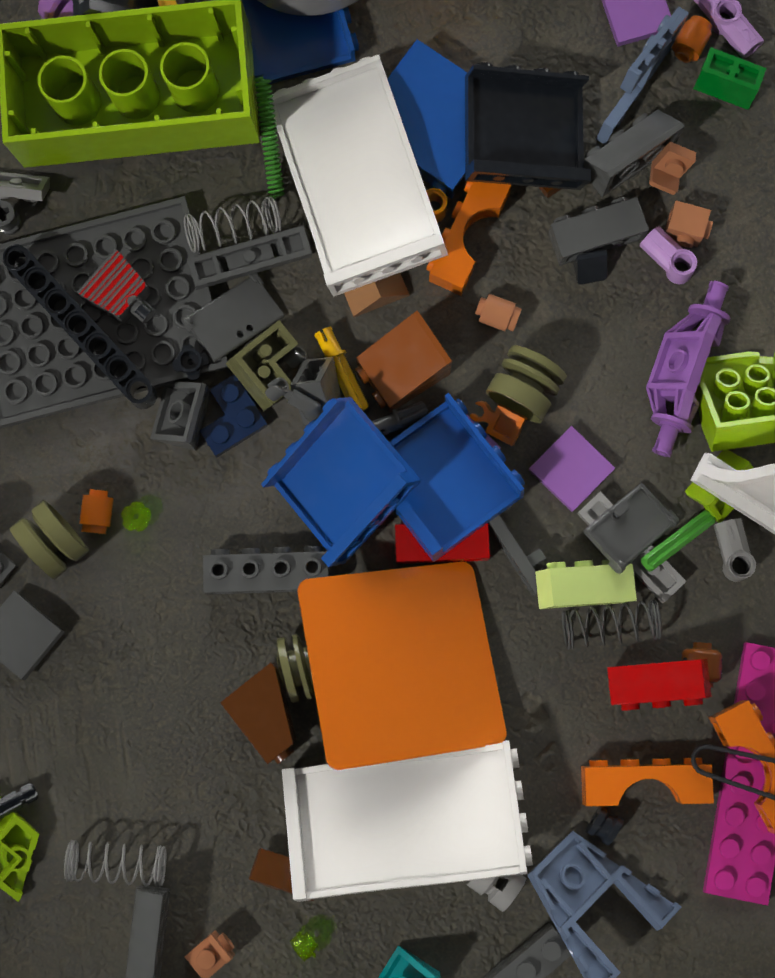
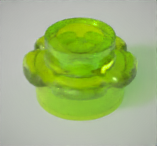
(139, 524)
(304, 945)

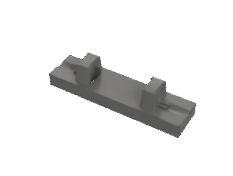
(249, 257)
(521, 563)

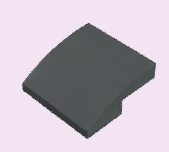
(25, 635)

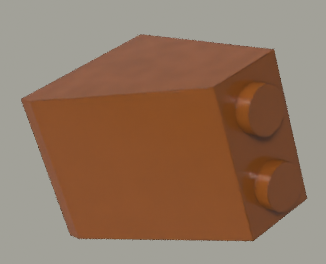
(403, 363)

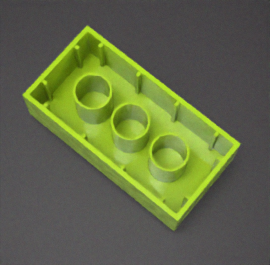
(128, 83)

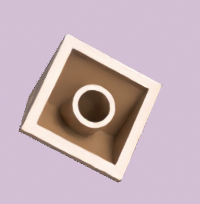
(376, 294)

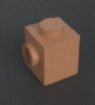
(688, 224)

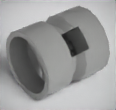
(506, 892)

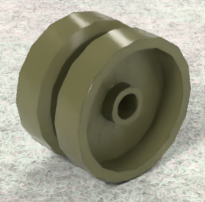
(44, 543)

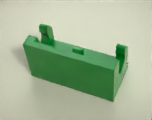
(729, 78)

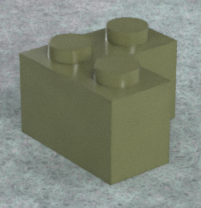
(256, 363)

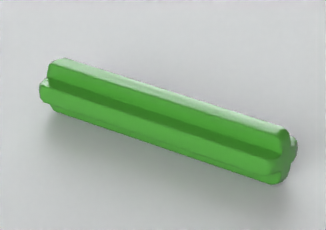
(677, 540)

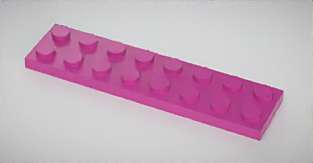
(741, 846)

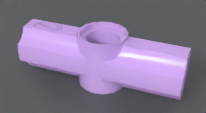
(736, 30)

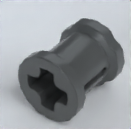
(13, 220)

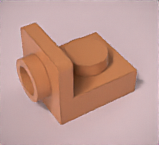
(670, 167)
(211, 954)

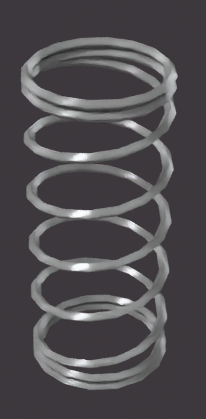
(190, 222)
(72, 860)

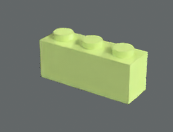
(584, 585)

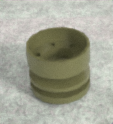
(527, 379)
(294, 668)

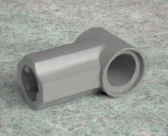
(733, 546)

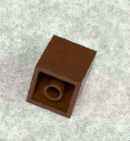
(264, 714)

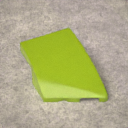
(17, 845)

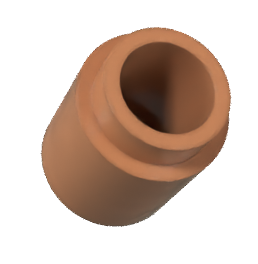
(498, 312)

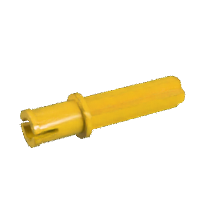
(344, 372)

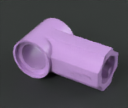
(667, 253)

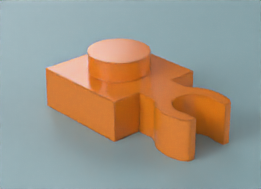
(502, 422)

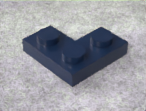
(240, 418)

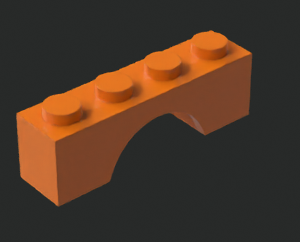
(481, 202)
(742, 727)
(607, 783)

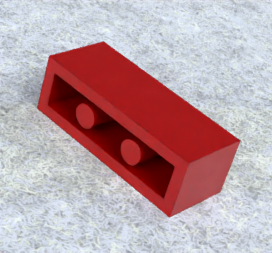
(471, 549)
(659, 684)

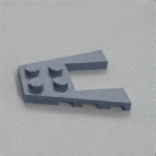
(643, 69)
(570, 884)

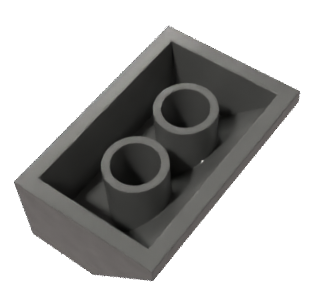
(631, 150)

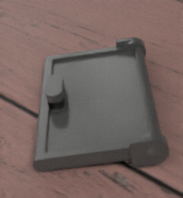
(223, 322)
(638, 525)

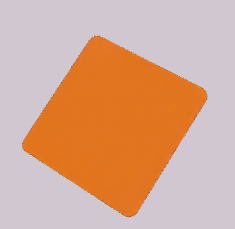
(400, 664)

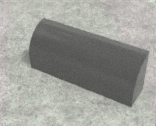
(147, 932)

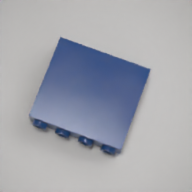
(298, 45)
(432, 110)
(460, 477)
(342, 478)

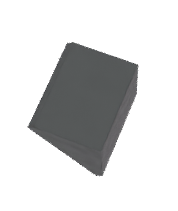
(181, 414)

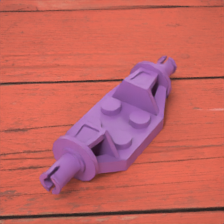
(681, 364)

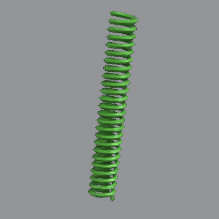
(271, 133)

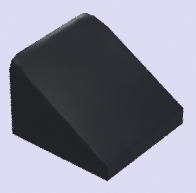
(591, 267)

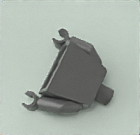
(311, 387)

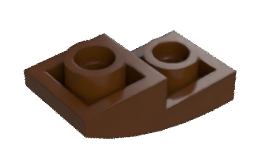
(272, 871)

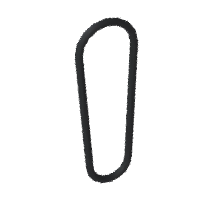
(727, 781)

